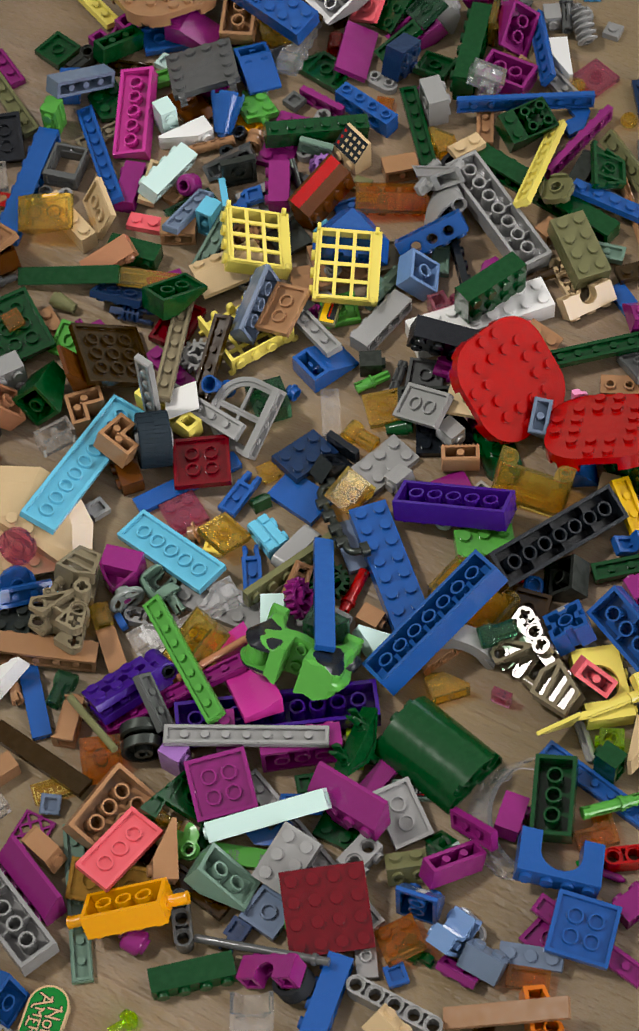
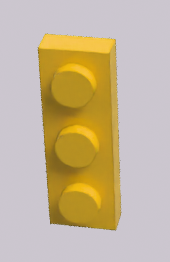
(625, 493)

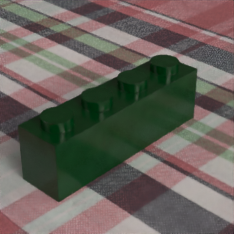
(192, 975)

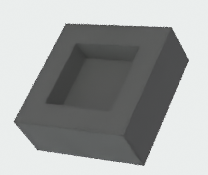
(294, 101)

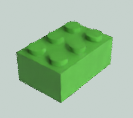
(482, 540)

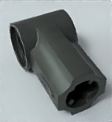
(83, 59)

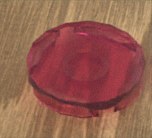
(17, 546)

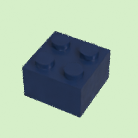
(401, 57)

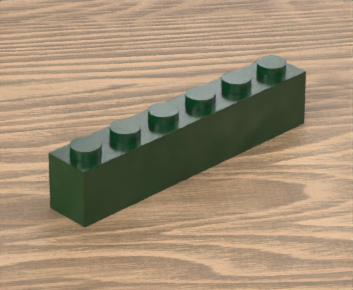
(326, 129)

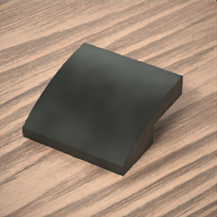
(298, 237)

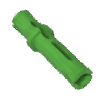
(619, 803)

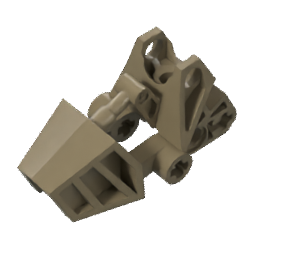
(68, 610)
(554, 684)

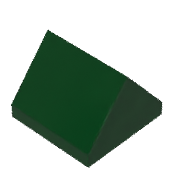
(260, 502)

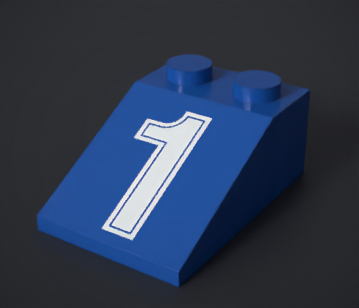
(422, 903)

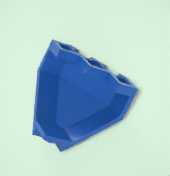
(352, 220)

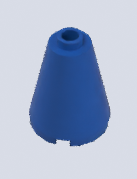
(225, 109)

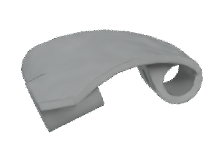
(441, 201)

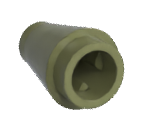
(62, 302)

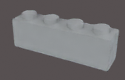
(381, 321)

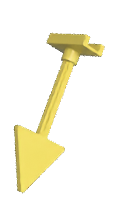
(631, 697)

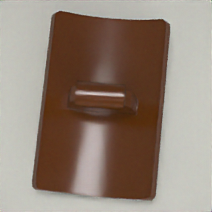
(196, 107)

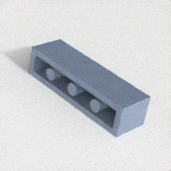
(80, 81)

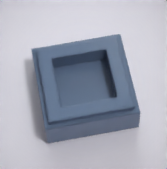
(50, 804)

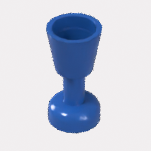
(211, 385)

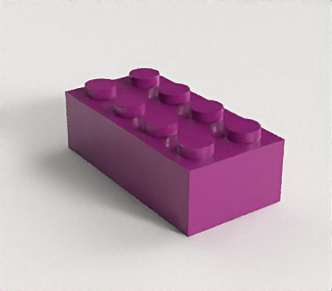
(296, 757)

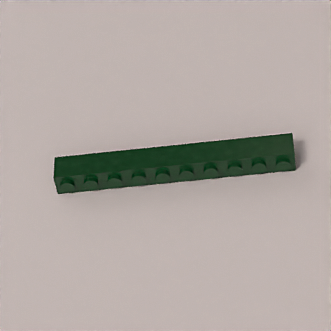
(511, 175)

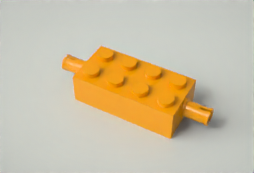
(127, 908)

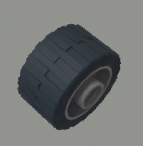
(154, 439)

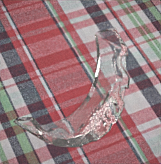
(481, 808)

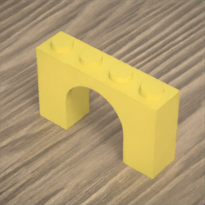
(610, 660)

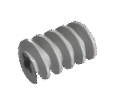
(583, 26)

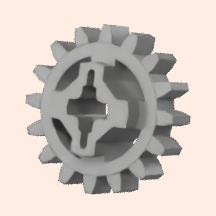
(192, 355)

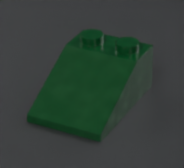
(171, 295)

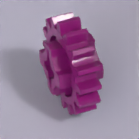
(298, 597)

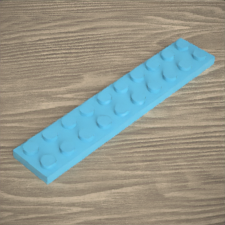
(74, 472)

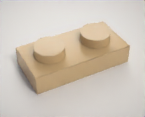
(466, 145)

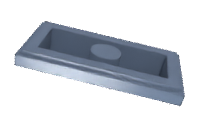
(540, 417)

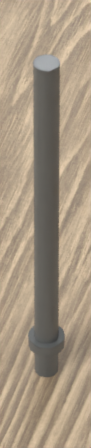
(313, 958)

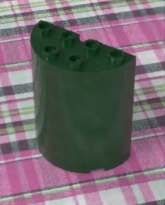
(435, 753)

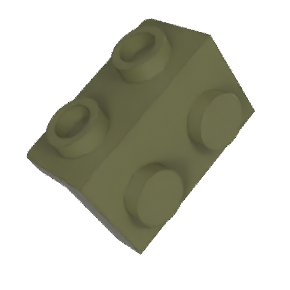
(404, 866)

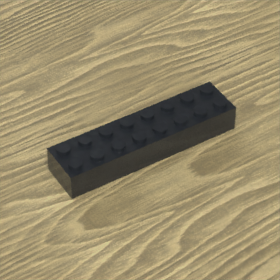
(558, 536)

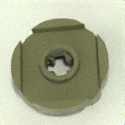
(561, 195)

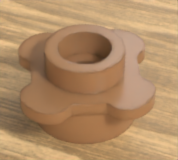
(192, 532)

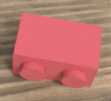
(593, 676)

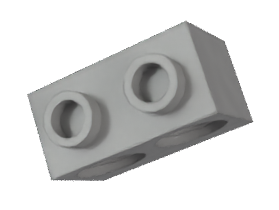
(355, 852)

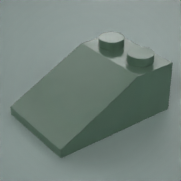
(221, 878)

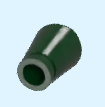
(400, 428)

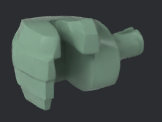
(168, 591)

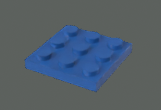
(582, 929)

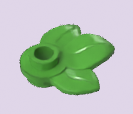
(186, 840)

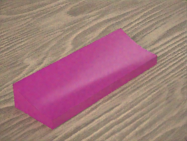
(135, 113)
(251, 692)

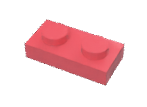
(144, 223)

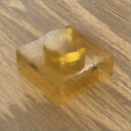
(268, 472)

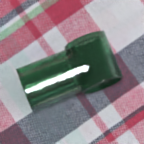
(491, 634)
(63, 683)

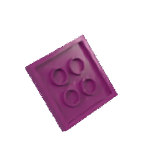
(221, 784)

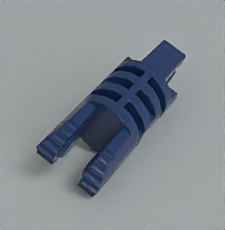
(131, 315)

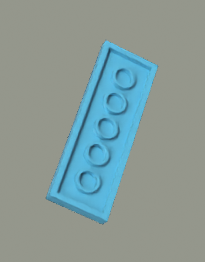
(172, 551)

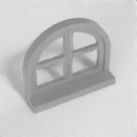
(263, 422)

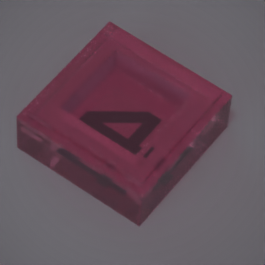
(501, 697)

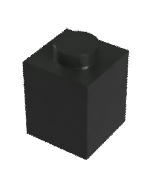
(371, 362)

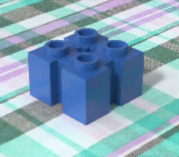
(569, 628)

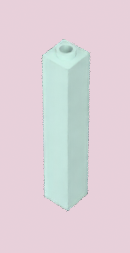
(267, 815)

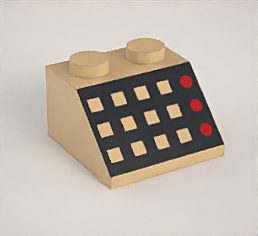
(353, 150)

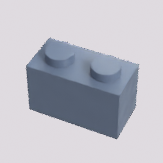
(483, 961)

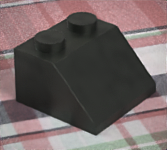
(567, 579)

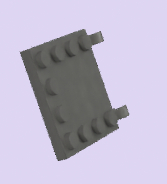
(202, 69)

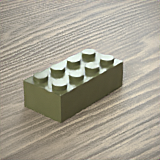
(578, 249)

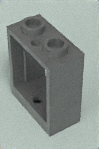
(64, 179)

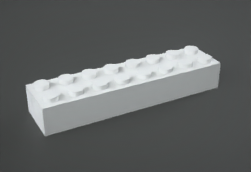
(528, 304)

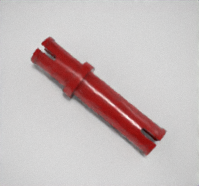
(348, 601)

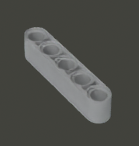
(406, 1007)

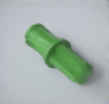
(371, 381)

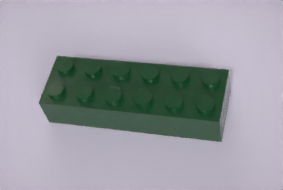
(473, 44)

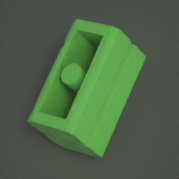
(53, 113)

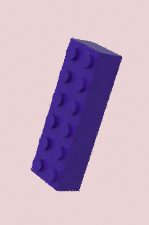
(454, 505)

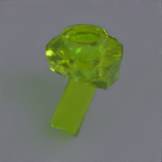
(128, 1020)

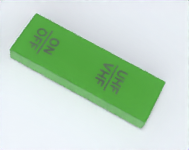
(246, 856)

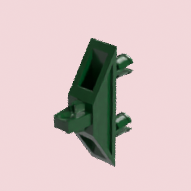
(360, 743)

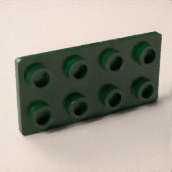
(392, 14)

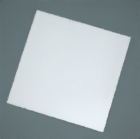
(183, 400)

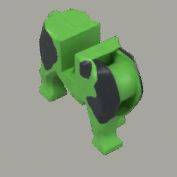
(278, 649)

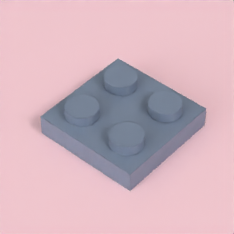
(265, 913)

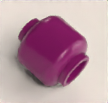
(188, 184)
(134, 942)

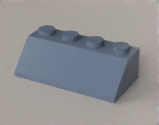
(253, 302)

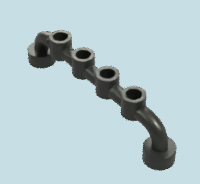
(335, 528)

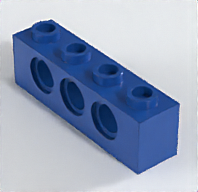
(357, 102)
(435, 227)

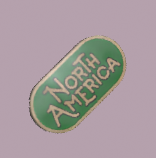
(46, 1010)

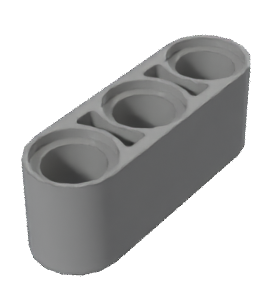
(295, 544)

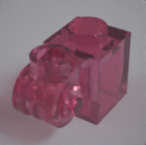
(439, 300)

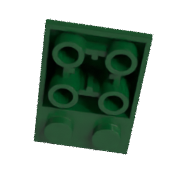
(525, 124)

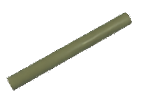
(92, 723)

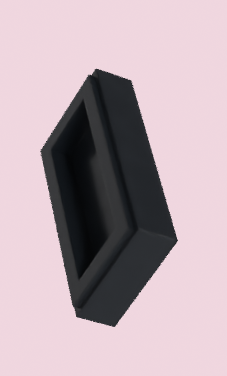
(343, 446)

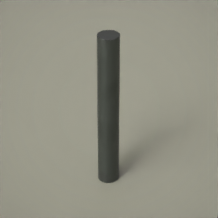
(295, 173)

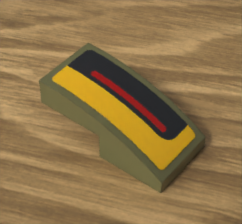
(329, 314)

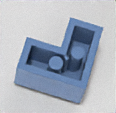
(456, 931)

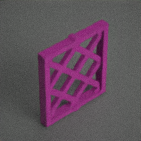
(40, 818)

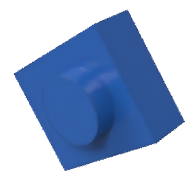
(626, 544)

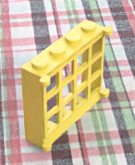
(259, 218)
(373, 267)
(251, 355)

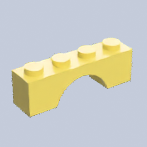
(184, 425)

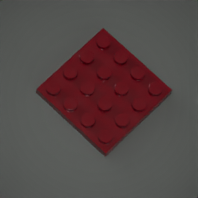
(327, 909)

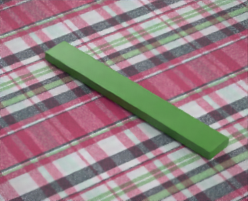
(184, 660)

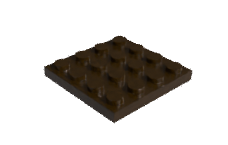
(107, 353)

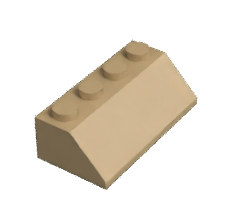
(212, 273)

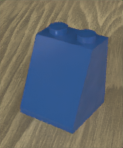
(12, 998)

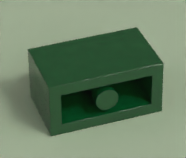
(609, 761)

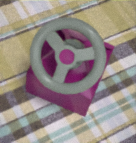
(121, 575)

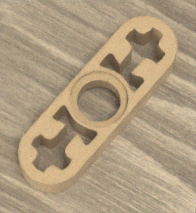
(564, 286)

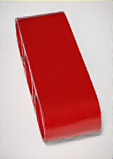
(623, 862)

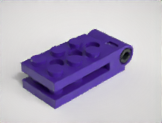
(117, 691)

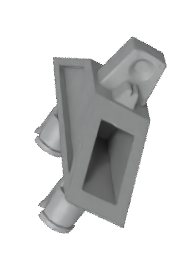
(437, 177)

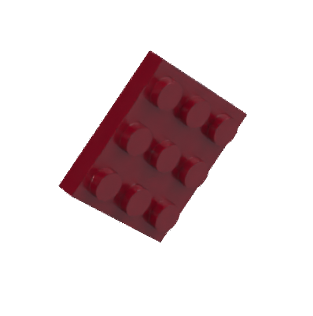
(201, 462)

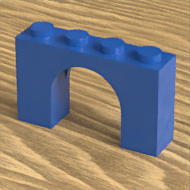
(533, 869)

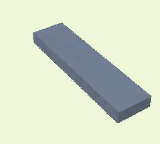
(186, 212)

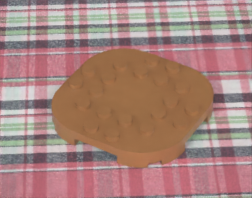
(159, 12)

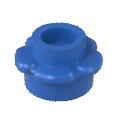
(293, 392)

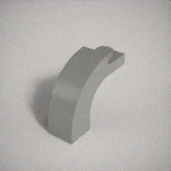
(467, 640)

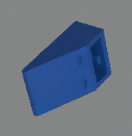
(257, 68)
(319, 370)

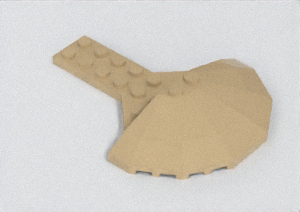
(16, 489)

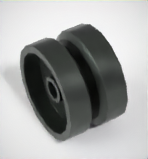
(140, 740)

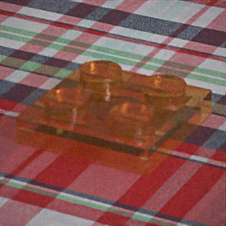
(400, 940)

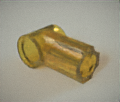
(356, 433)

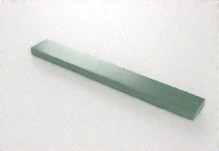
(80, 946)

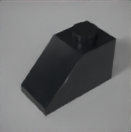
(329, 466)

